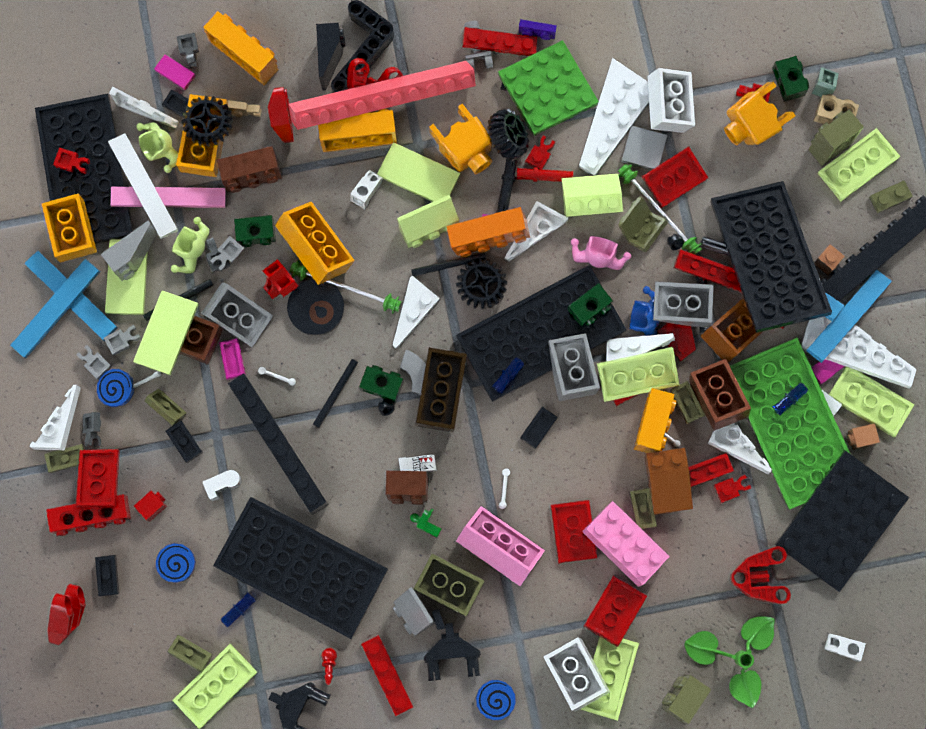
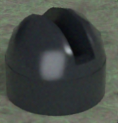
(677, 245)
(382, 407)

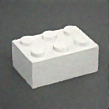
(671, 100)
(576, 674)

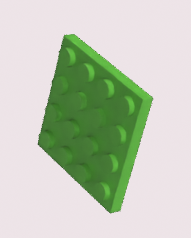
(548, 88)

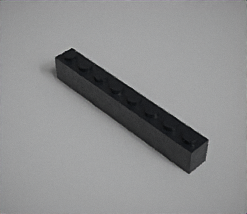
(878, 252)
(278, 444)

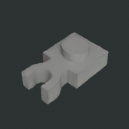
(228, 252)
(120, 341)
(95, 363)

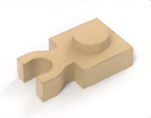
(241, 108)

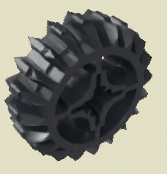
(222, 122)
(508, 134)
(488, 280)

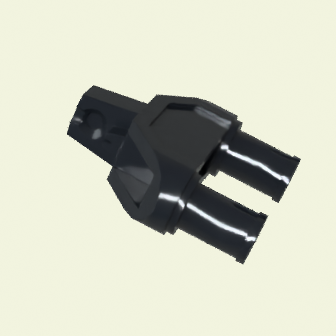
(451, 647)
(292, 703)

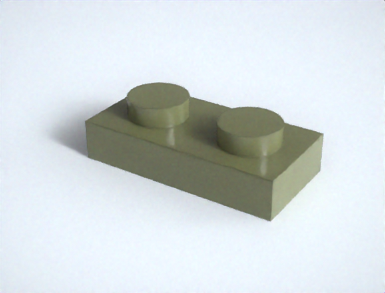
(890, 196)
(687, 402)
(165, 407)
(63, 460)
(643, 508)
(189, 653)

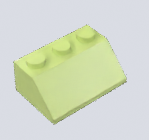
(592, 195)
(427, 221)

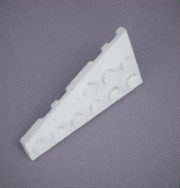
(619, 107)
(862, 354)

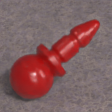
(329, 656)

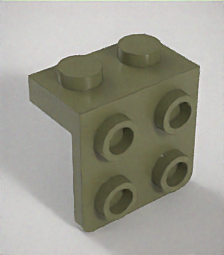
(641, 225)

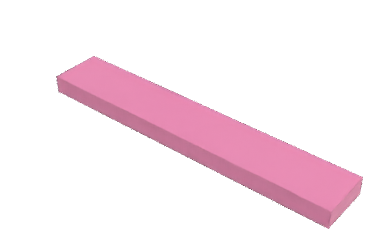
(173, 197)

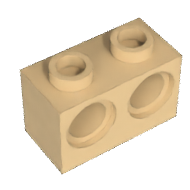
(836, 105)

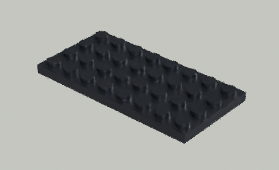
(85, 128)
(770, 257)
(527, 327)
(300, 567)

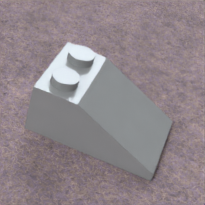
(130, 251)
(683, 303)
(237, 314)
(573, 367)
(413, 612)

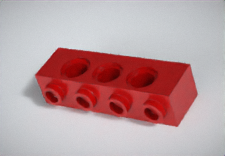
(58, 516)

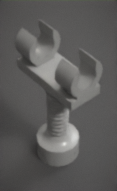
(478, 55)

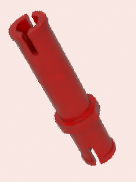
(542, 175)

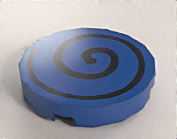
(115, 388)
(175, 563)
(495, 700)

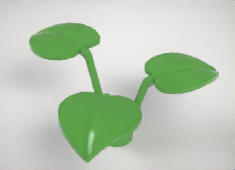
(743, 686)

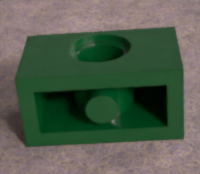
(790, 89)
(244, 227)
(597, 296)
(390, 391)

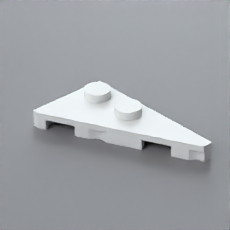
(141, 107)
(540, 223)
(416, 306)
(632, 346)
(58, 426)
(735, 443)

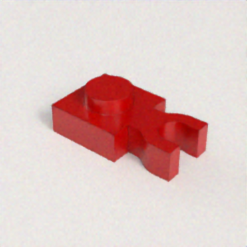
(539, 155)
(69, 160)
(729, 489)

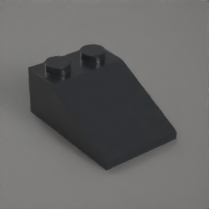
(329, 46)

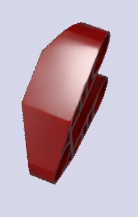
(358, 78)
(280, 114)
(761, 593)
(65, 614)

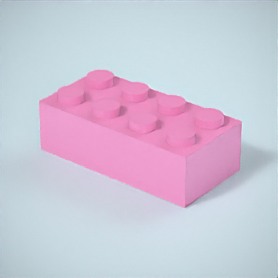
(625, 544)

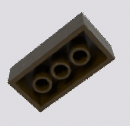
(441, 389)

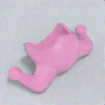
(599, 253)

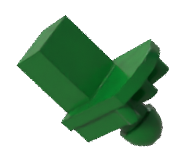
(424, 524)

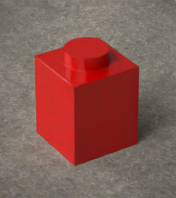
(151, 505)

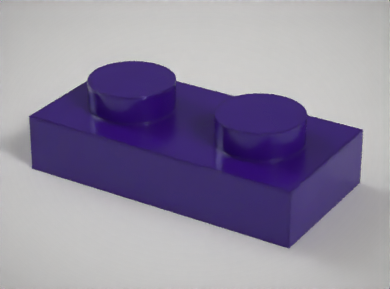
(538, 29)

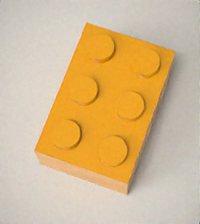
(69, 228)
(655, 421)

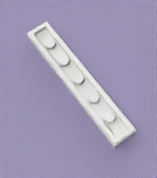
(142, 186)

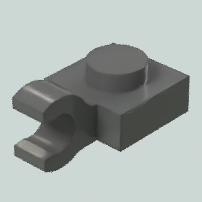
(188, 46)
(212, 248)
(91, 426)

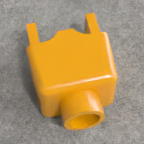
(754, 118)
(465, 144)

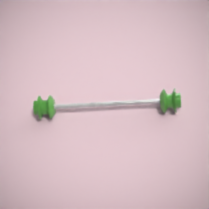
(629, 176)
(388, 302)

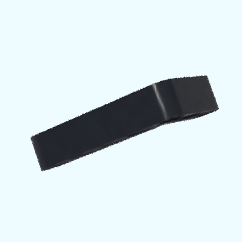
(375, 37)

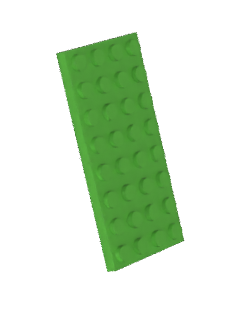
(805, 437)

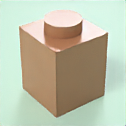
(829, 259)
(863, 436)

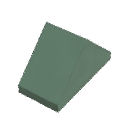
(825, 82)

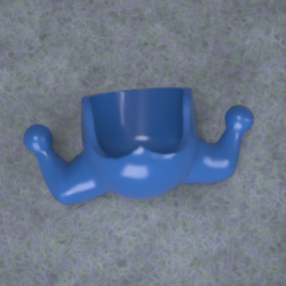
(642, 315)

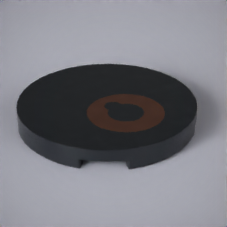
(315, 307)

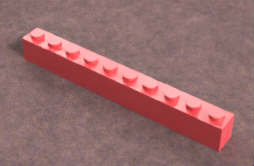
(381, 95)

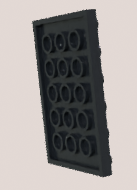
(842, 521)

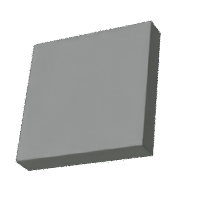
(644, 148)

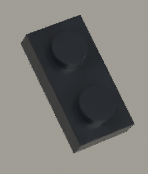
(184, 441)
(107, 575)

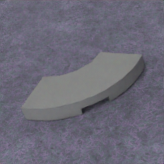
(415, 368)

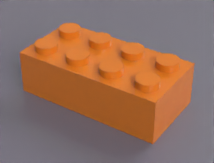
(488, 232)

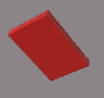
(674, 177)
(97, 478)
(568, 523)
(615, 611)

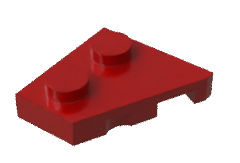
(684, 341)

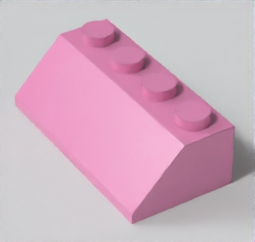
(500, 546)

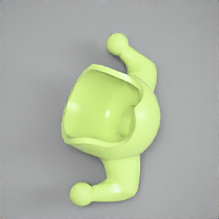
(157, 144)
(190, 246)

